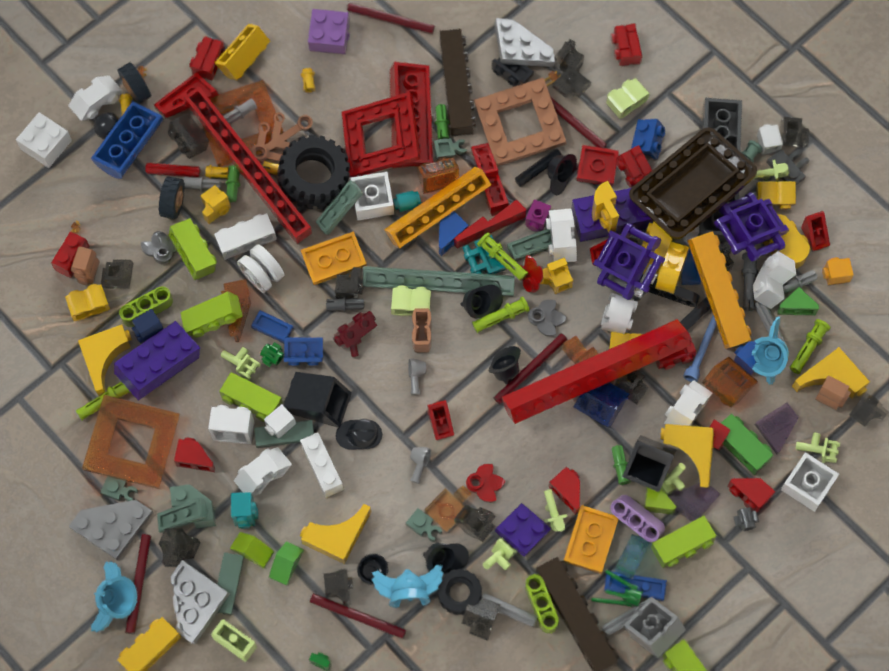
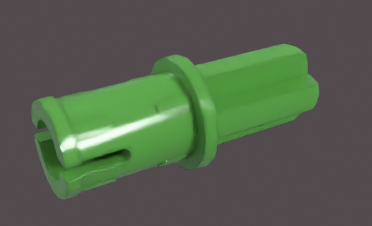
(442, 121)
(232, 183)
(620, 463)

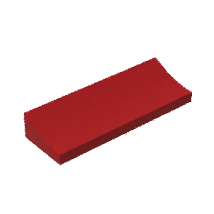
(416, 80)

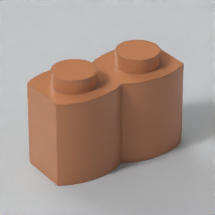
(85, 265)
(421, 330)
(833, 393)

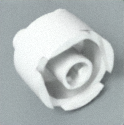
(618, 314)

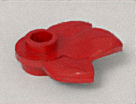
(535, 275)
(488, 483)

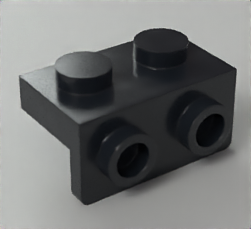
(514, 74)

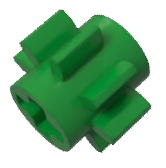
(272, 354)

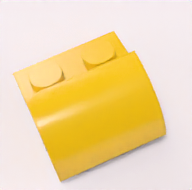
(604, 207)

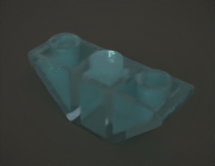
(632, 556)

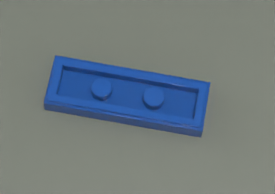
(649, 586)

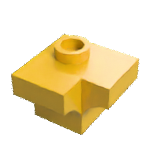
(215, 204)
(557, 276)

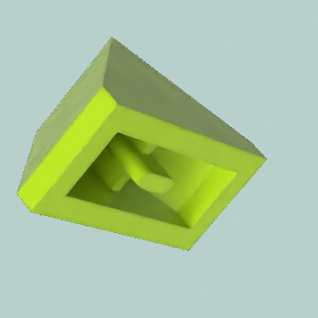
(658, 502)
(252, 549)

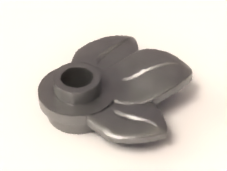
(157, 246)
(549, 318)

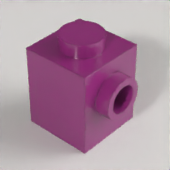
(537, 216)

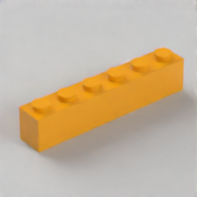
(437, 207)
(719, 290)

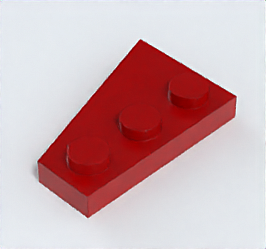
(175, 102)

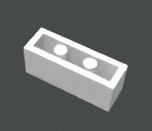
(245, 236)
(321, 465)

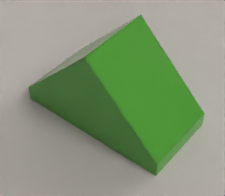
(798, 304)
(285, 563)

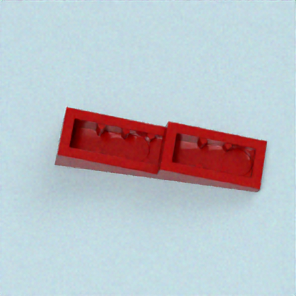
(495, 193)
(477, 230)

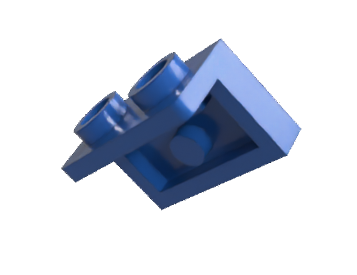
(649, 137)
(303, 350)

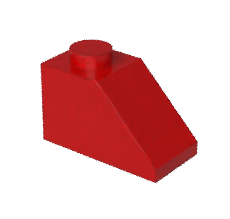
(192, 456)
(567, 488)

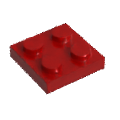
(597, 165)

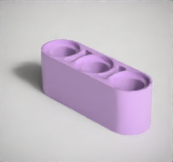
(628, 517)

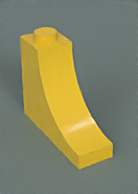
(101, 350)
(839, 367)
(696, 443)
(338, 539)

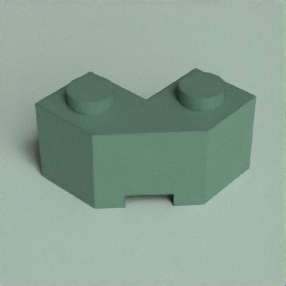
(187, 493)

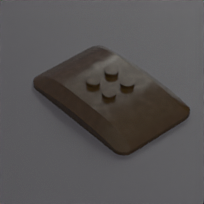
(693, 183)

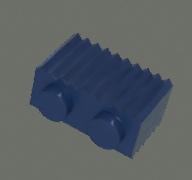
(146, 326)

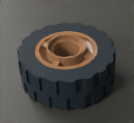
(134, 82)
(171, 197)

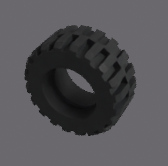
(313, 150)

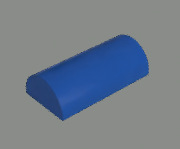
(126, 140)

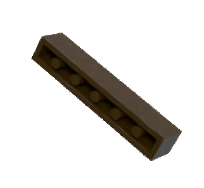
(456, 82)
(576, 616)

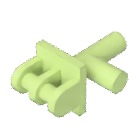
(779, 171)
(244, 363)
(824, 450)
(672, 481)
(556, 520)
(502, 554)

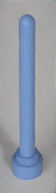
(692, 373)

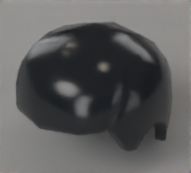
(104, 124)
(370, 564)

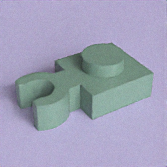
(446, 149)
(117, 488)
(421, 524)

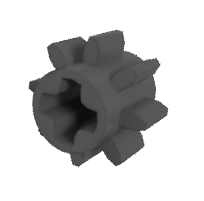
(746, 519)

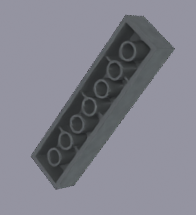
(726, 119)

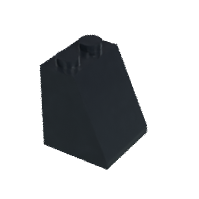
(317, 398)
(649, 463)

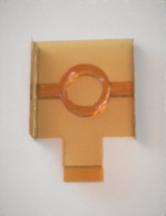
(447, 506)

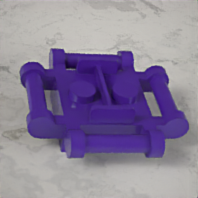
(751, 226)
(628, 261)

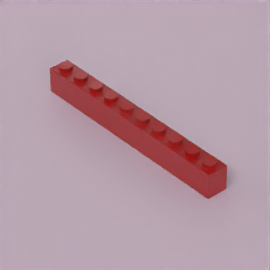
(248, 165)
(596, 371)

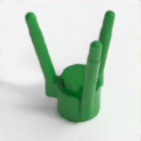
(630, 597)

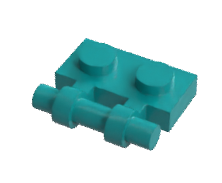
(489, 264)

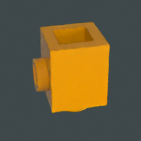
(837, 271)

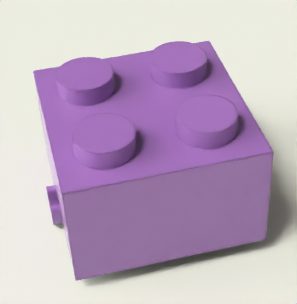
(329, 31)

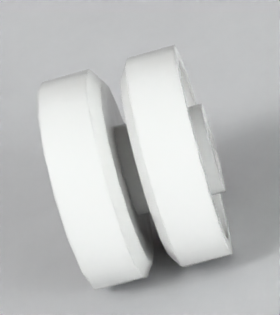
(260, 268)

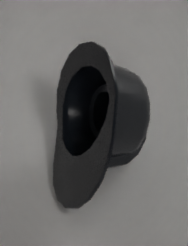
(560, 171)
(482, 301)
(506, 364)
(359, 434)
(446, 555)

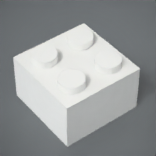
(43, 140)
(376, 196)
(231, 424)
(809, 481)

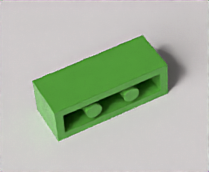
(745, 445)

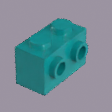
(243, 510)

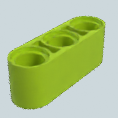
(150, 298)
(541, 594)

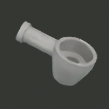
(416, 368)
(421, 457)

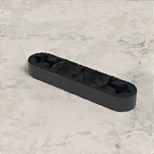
(680, 295)

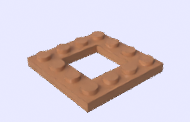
(508, 152)

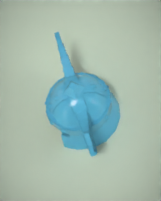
(770, 354)
(408, 586)
(113, 597)

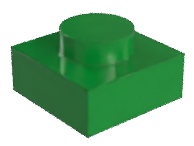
(320, 660)

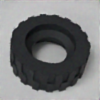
(449, 580)

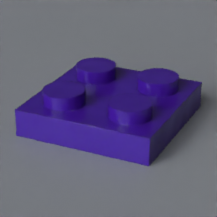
(522, 530)

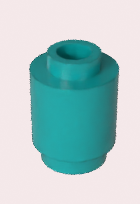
(406, 201)

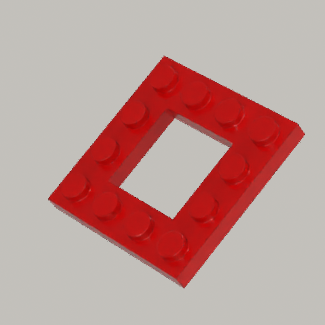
(407, 149)

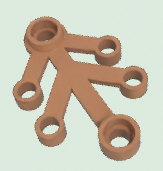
(277, 140)

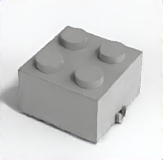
(654, 627)

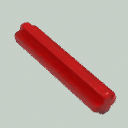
(174, 170)

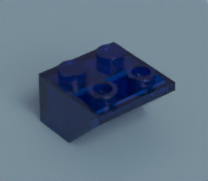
(602, 403)

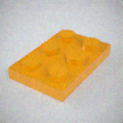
(333, 258)
(591, 539)

